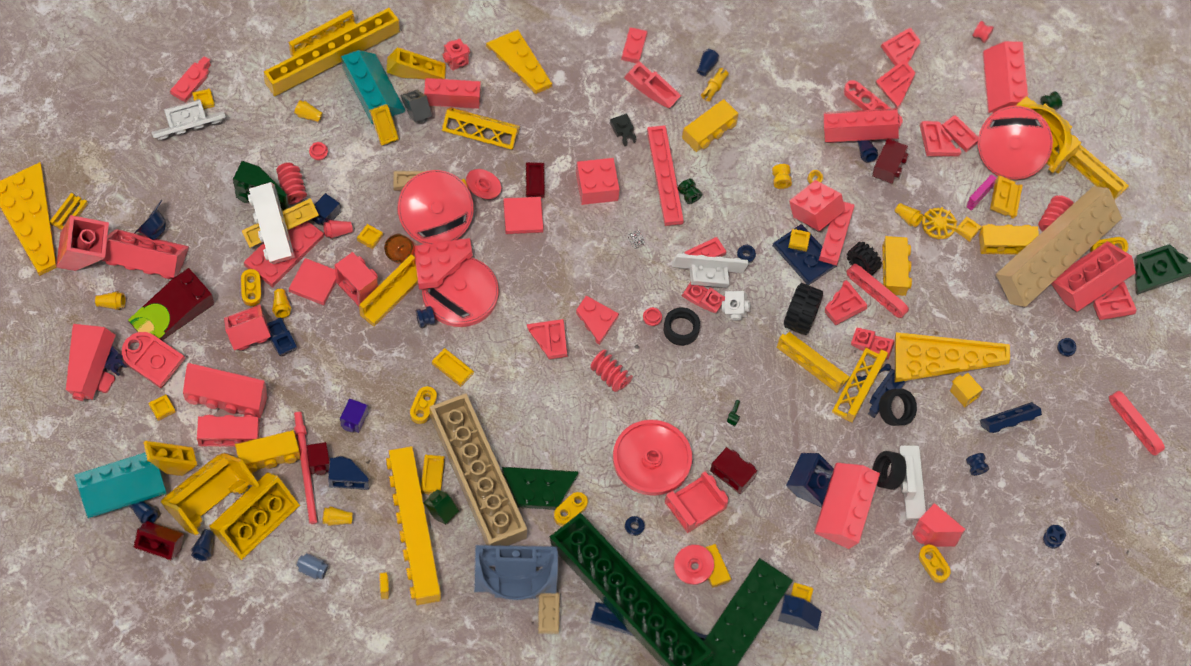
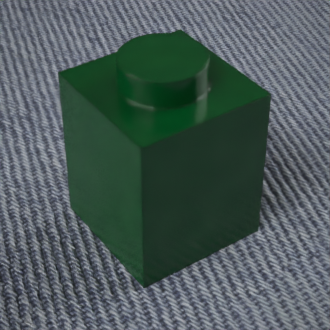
(441, 506)

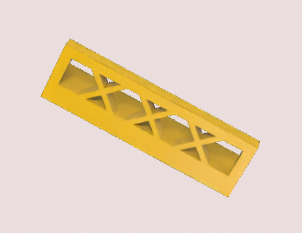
(321, 33)
(485, 122)
(1097, 172)
(293, 217)
(390, 292)
(812, 361)
(866, 384)

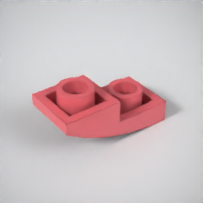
(704, 298)
(867, 339)

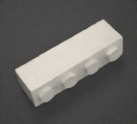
(271, 222)

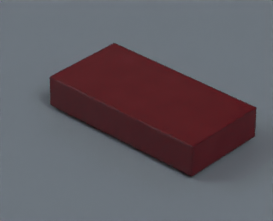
(535, 180)

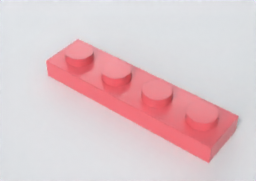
(836, 236)

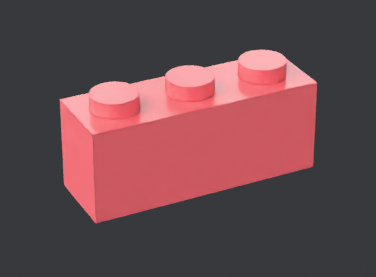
(452, 93)
(226, 430)

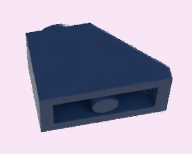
(346, 474)
(799, 613)

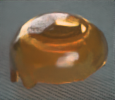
(399, 248)

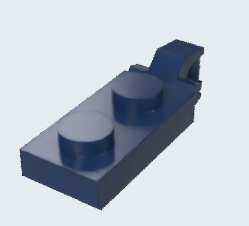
(886, 385)

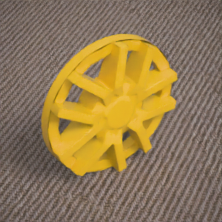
(939, 223)

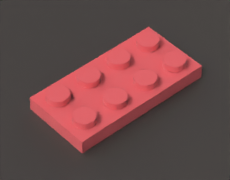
(302, 238)

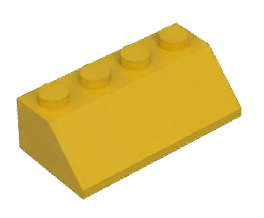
(254, 515)

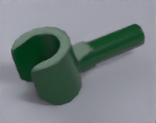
(733, 418)

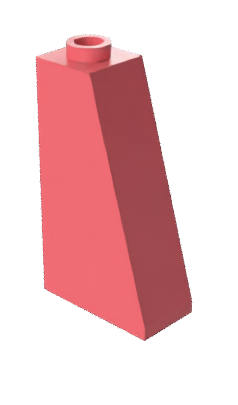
(87, 359)

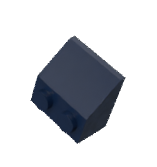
(810, 478)

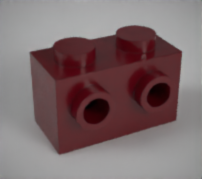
(890, 161)
(733, 470)
(158, 540)

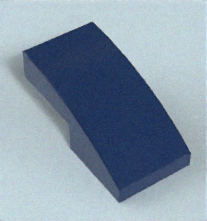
(281, 337)

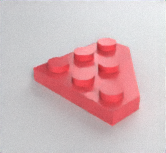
(439, 260)

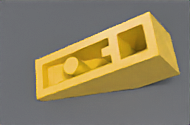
(414, 66)
(170, 458)

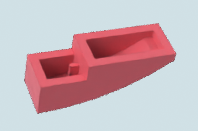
(652, 85)

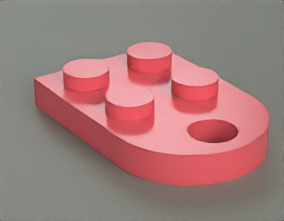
(152, 359)

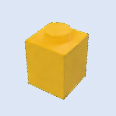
(966, 389)

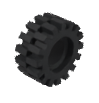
(864, 257)

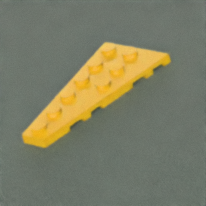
(26, 210)
(933, 356)

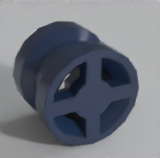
(425, 316)
(977, 464)
(1056, 532)

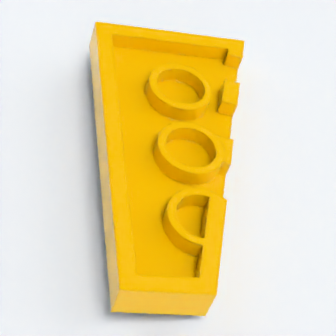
(521, 60)

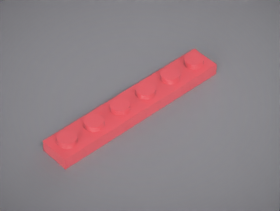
(665, 175)

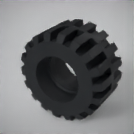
(803, 308)

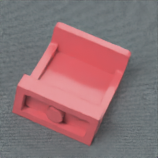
(697, 502)

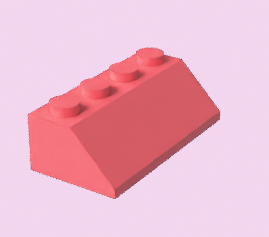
(1005, 75)
(861, 125)
(145, 254)
(1094, 275)
(224, 390)
(847, 504)

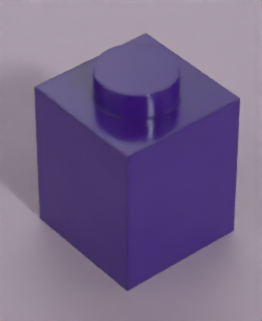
(353, 416)

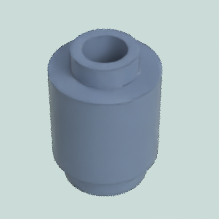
(312, 566)

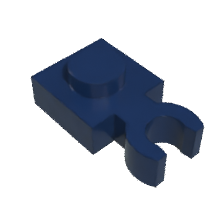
(114, 361)

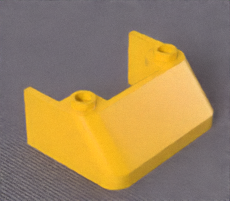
(206, 489)

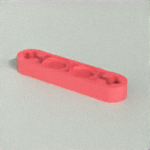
(875, 101)
(877, 291)
(1136, 423)

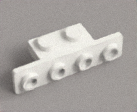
(186, 116)
(709, 270)
(913, 483)

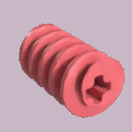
(291, 182)
(1055, 209)
(609, 372)

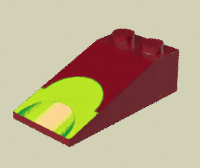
(173, 306)

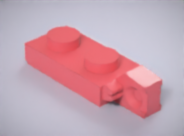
(191, 80)

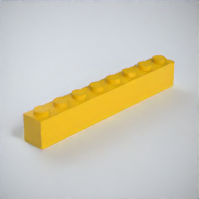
(330, 51)
(414, 526)

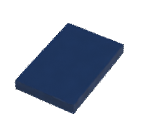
(803, 263)

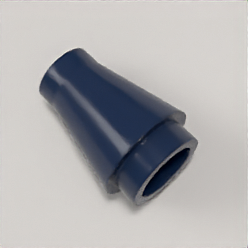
(707, 62)
(867, 150)
(144, 512)
(203, 546)

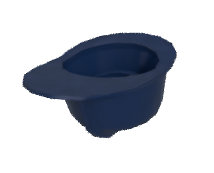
(153, 225)

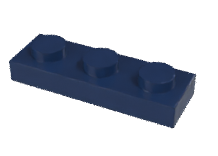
(1011, 417)

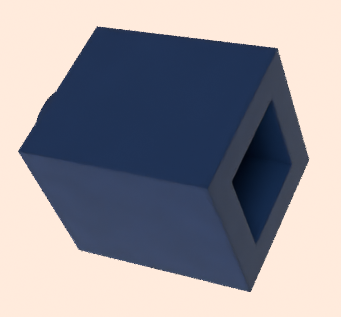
(327, 209)

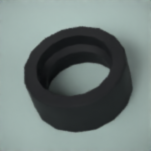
(685, 313)
(885, 407)
(897, 472)

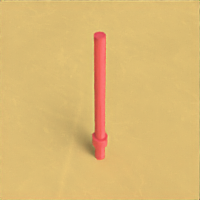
(300, 433)

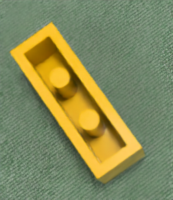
(710, 125)
(1006, 238)
(896, 264)
(269, 451)

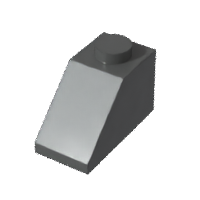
(416, 105)

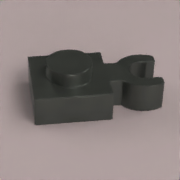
(623, 127)

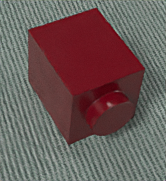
(318, 458)

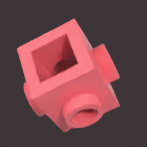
(456, 54)

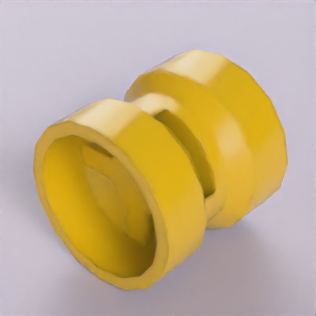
(781, 173)

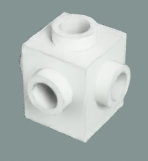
(735, 305)

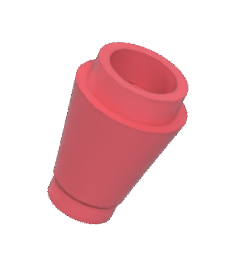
(337, 228)

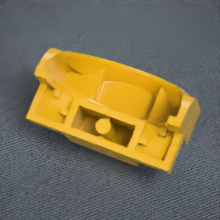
(1061, 134)

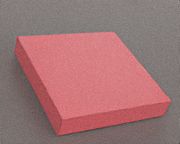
(523, 215)
(313, 281)

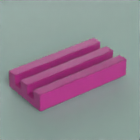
(981, 192)

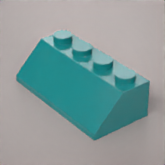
(371, 82)
(119, 484)

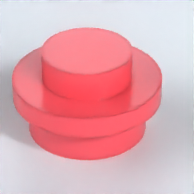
(318, 151)
(652, 316)

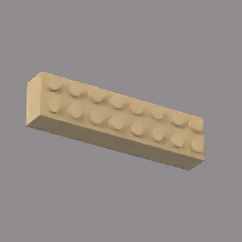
(1059, 246)
(478, 472)

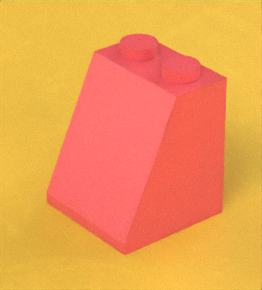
(81, 243)

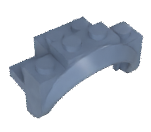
(515, 571)

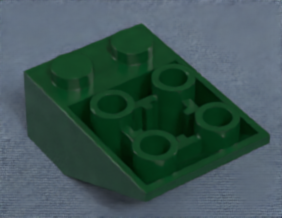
(251, 176)

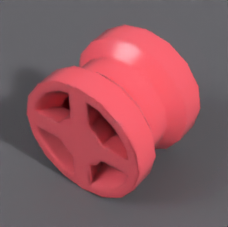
(983, 31)

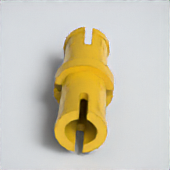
(714, 84)

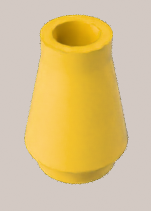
(307, 111)
(910, 215)
(112, 300)
(281, 305)
(336, 516)

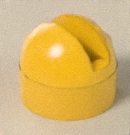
(812, 174)

